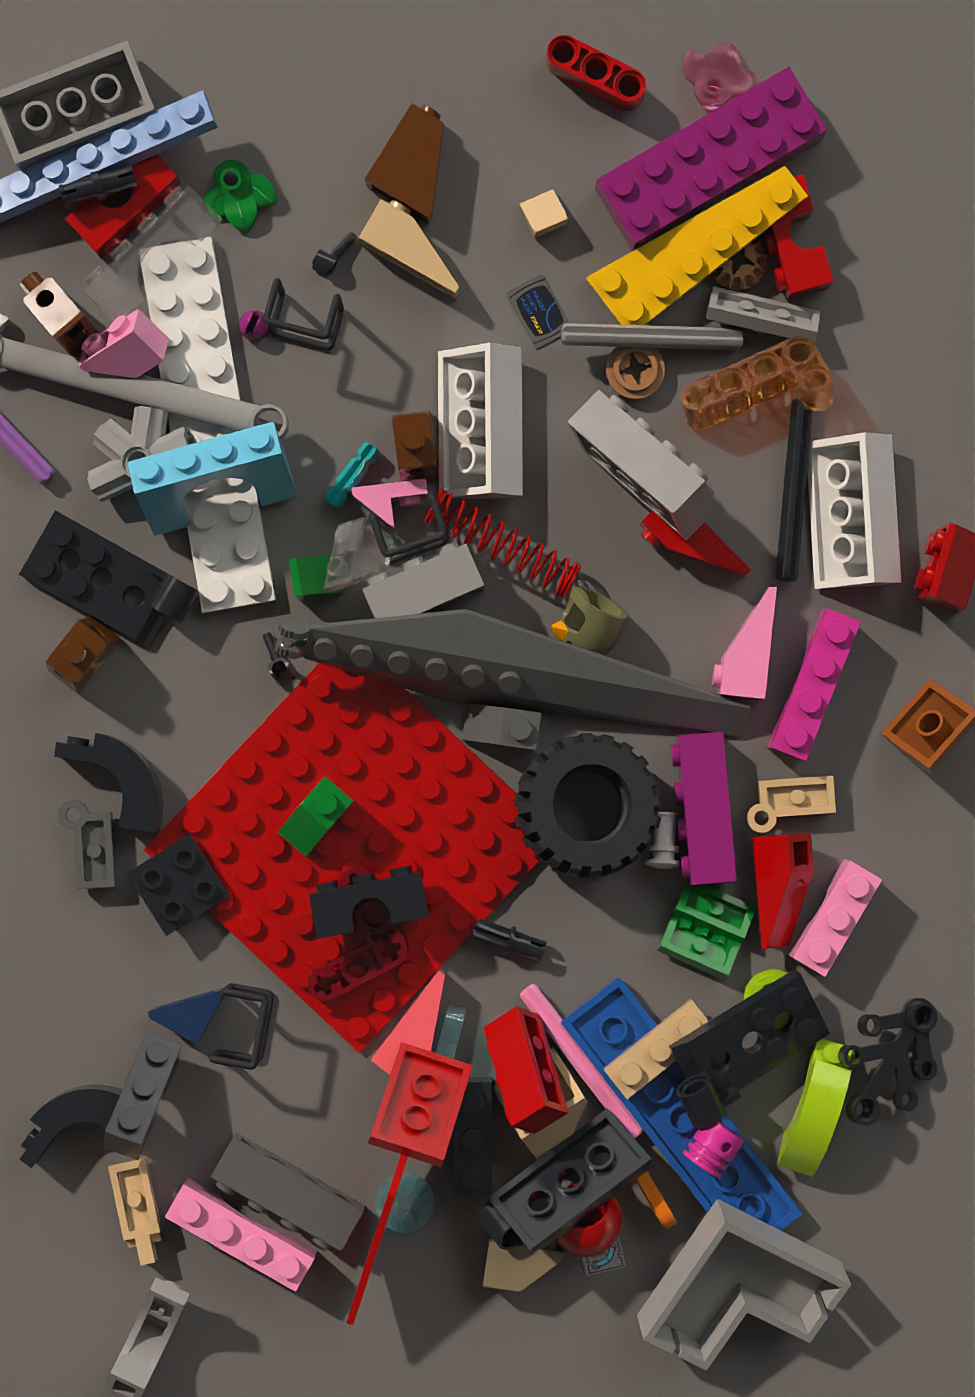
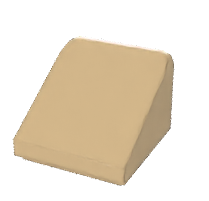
(544, 213)

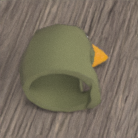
(590, 621)

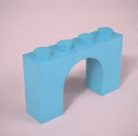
(248, 455)

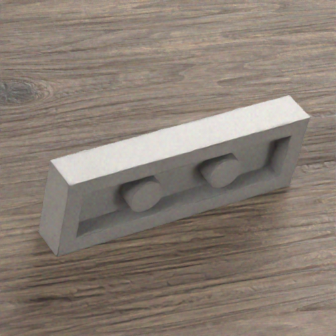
(762, 314)

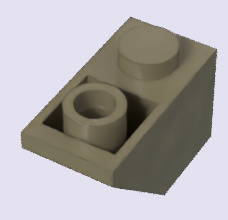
(517, 1266)

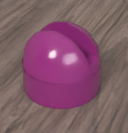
(260, 330)

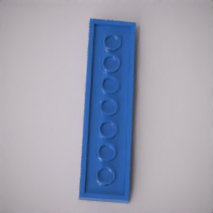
(608, 1027)

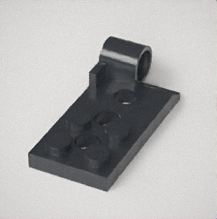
(162, 591)
(711, 1089)
(509, 1212)

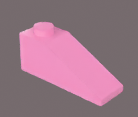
(746, 660)

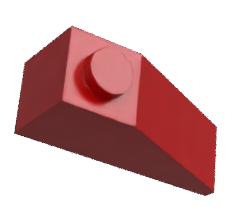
(702, 546)

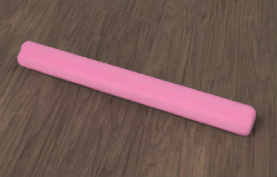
(552, 1024)

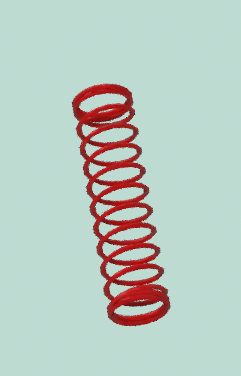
(566, 580)

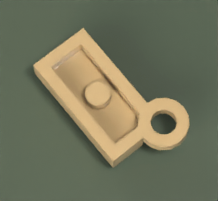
(792, 798)

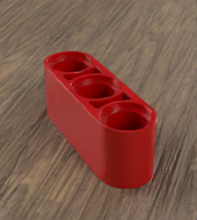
(587, 56)

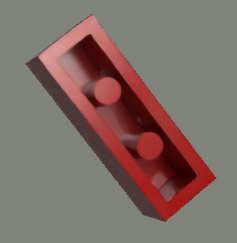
(525, 1070)

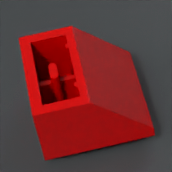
(949, 568)

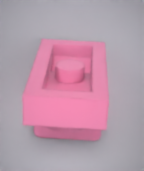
(379, 497)

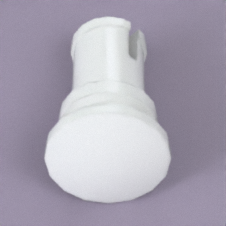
(664, 843)

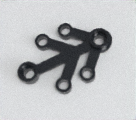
(894, 1057)

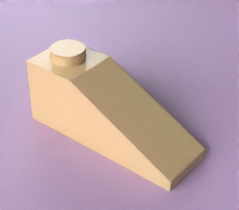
(402, 242)

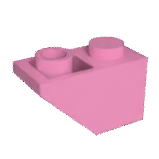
(125, 348)

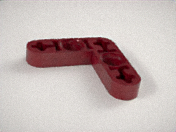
(370, 951)

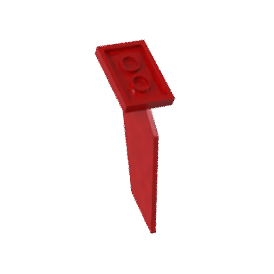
(414, 1122)

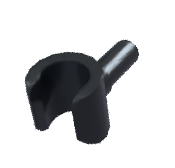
(325, 262)
(278, 663)

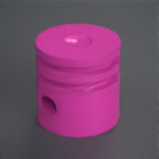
(714, 1147)

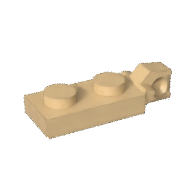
(136, 1207)

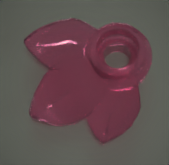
(716, 70)

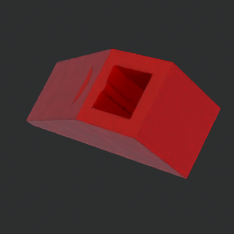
(782, 880)

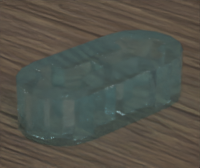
(451, 1030)

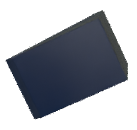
(190, 1015)

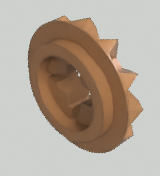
(746, 275)
(625, 384)

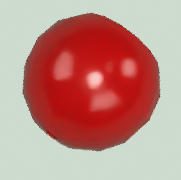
(594, 1232)

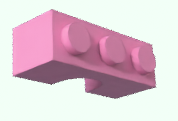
(836, 918)

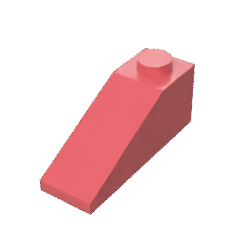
(415, 1026)

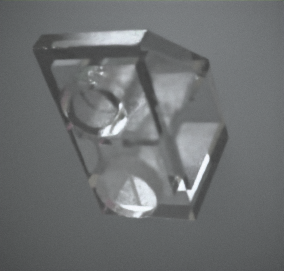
(355, 555)

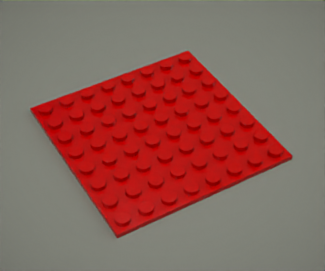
(415, 804)

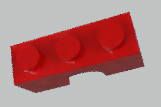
(105, 226)
(799, 269)

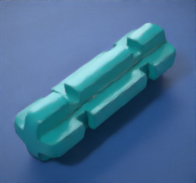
(352, 475)

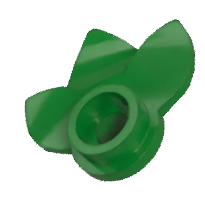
(240, 200)

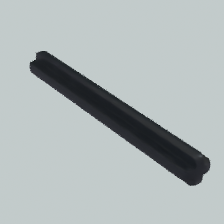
(793, 492)

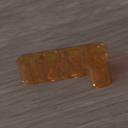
(703, 410)

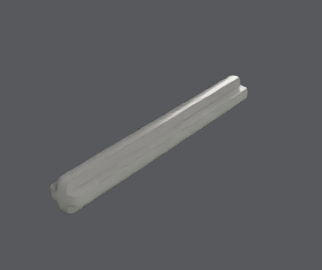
(651, 336)

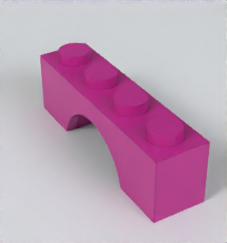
(814, 685)

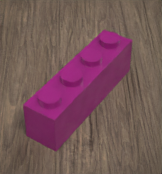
(705, 809)

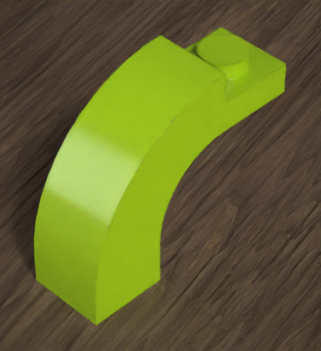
(817, 1111)

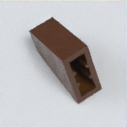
(411, 162)

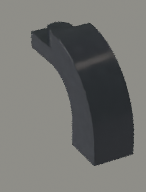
(137, 779)
(76, 1105)

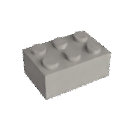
(425, 585)

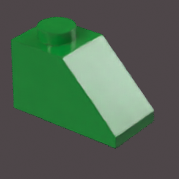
(310, 576)
(316, 815)

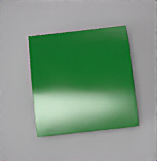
(706, 929)

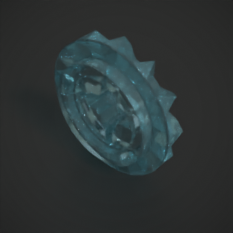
(422, 1201)

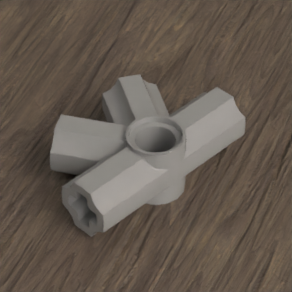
(122, 446)

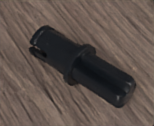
(509, 940)

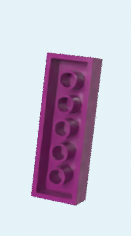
(710, 158)

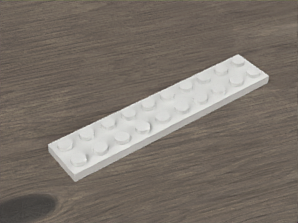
(225, 512)

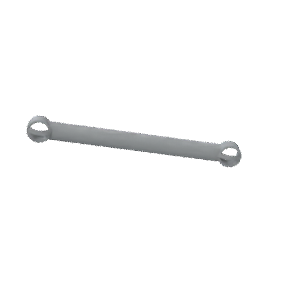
(140, 390)

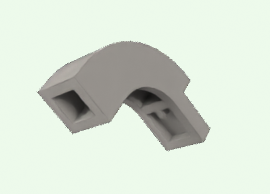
(147, 1339)

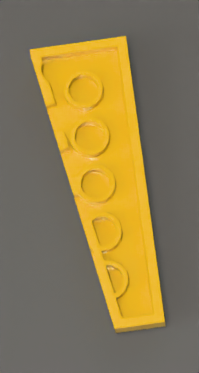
(671, 265)

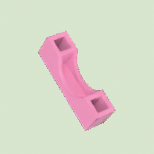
(221, 1225)

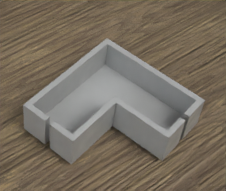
(738, 1269)

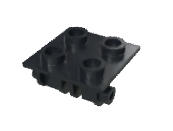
(177, 884)

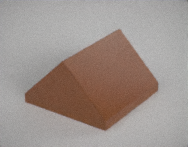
(930, 726)

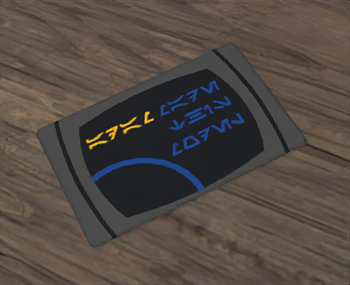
(538, 310)

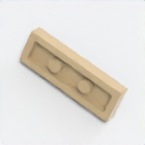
(652, 1052)

